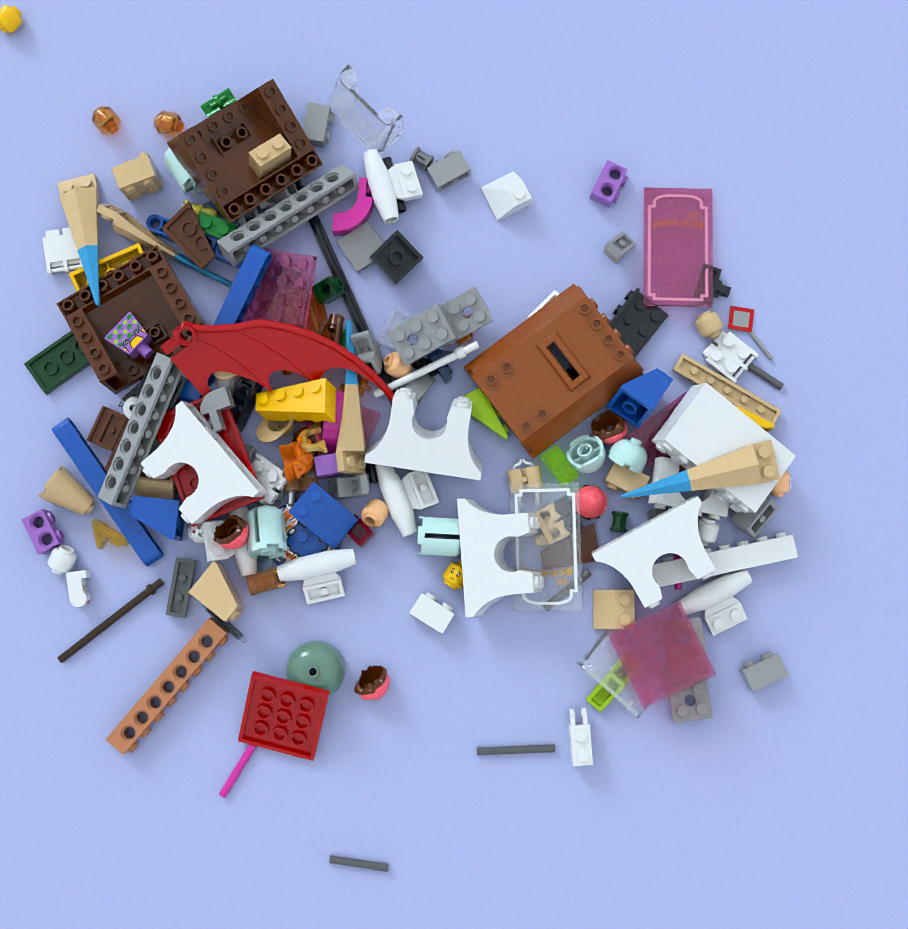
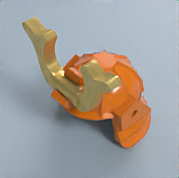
(298, 455)

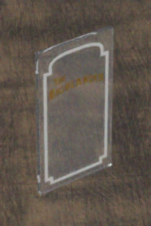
(554, 548)

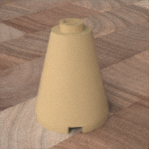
(67, 492)

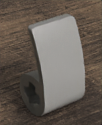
(421, 385)

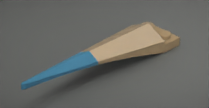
(80, 203)
(130, 228)
(351, 440)
(740, 467)

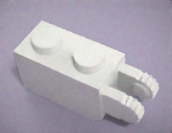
(580, 740)

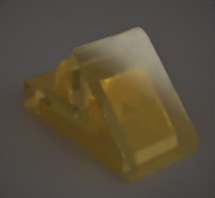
(103, 532)

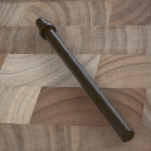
(150, 589)

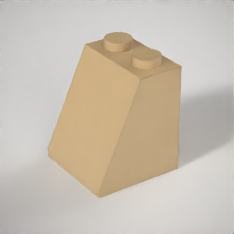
(218, 593)

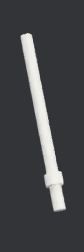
(459, 353)

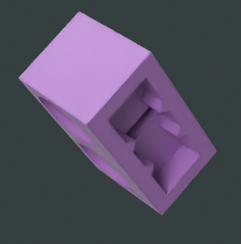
(605, 182)
(326, 466)
(39, 535)

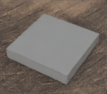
(360, 245)

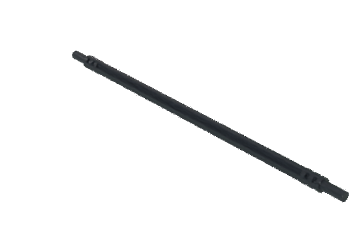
(337, 271)

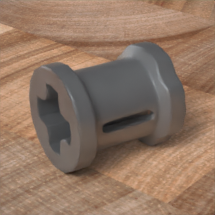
(418, 153)

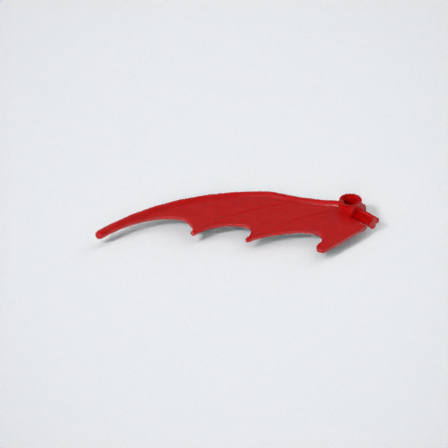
(257, 350)

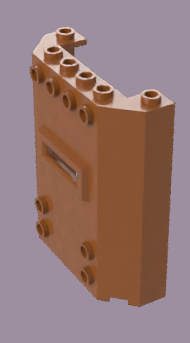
(532, 386)

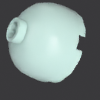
(629, 453)
(586, 454)

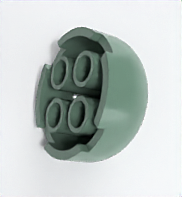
(324, 659)

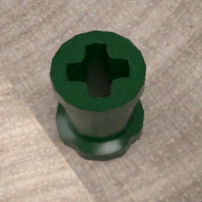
(619, 521)

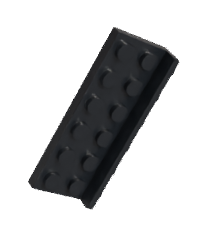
(634, 323)

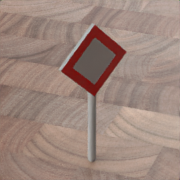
(742, 320)

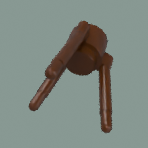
(334, 325)

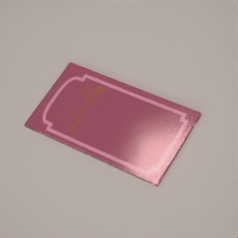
(678, 247)

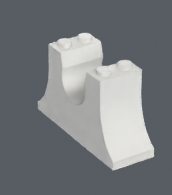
(418, 449)
(218, 468)
(639, 548)
(483, 565)

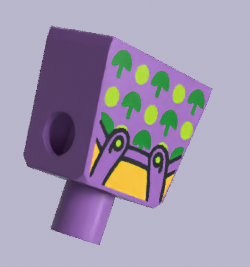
(130, 337)

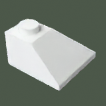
(506, 195)

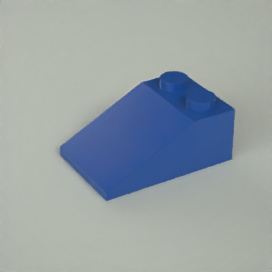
(323, 515)

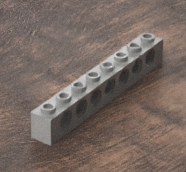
(288, 214)
(140, 432)

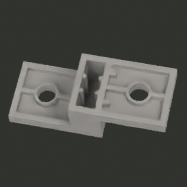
(440, 326)
(702, 705)

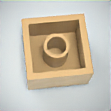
(137, 177)

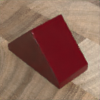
(361, 533)

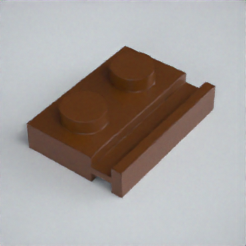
(107, 428)

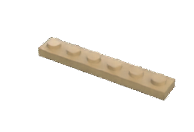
(732, 392)

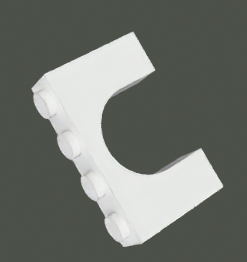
(710, 504)

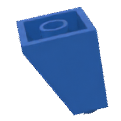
(640, 396)
(159, 514)

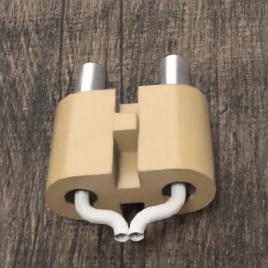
(525, 475)

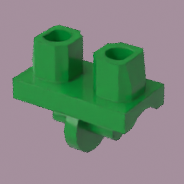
(218, 102)

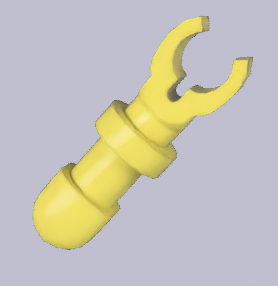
(198, 208)

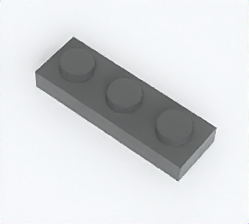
(180, 586)

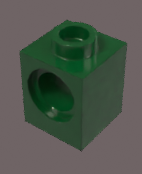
(323, 293)

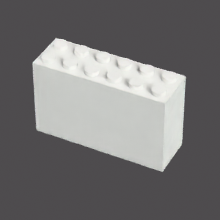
(710, 427)

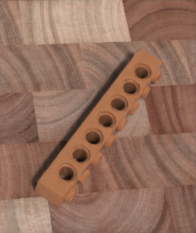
(119, 737)

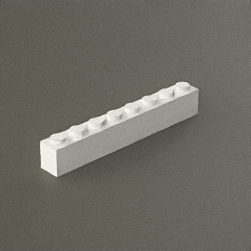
(729, 559)

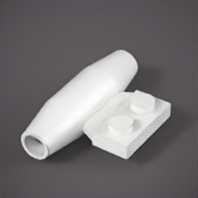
(391, 184)
(404, 495)
(216, 552)
(319, 573)
(717, 601)

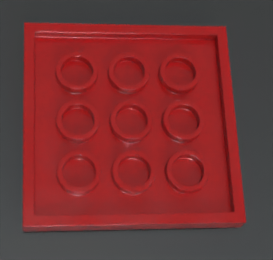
(283, 715)

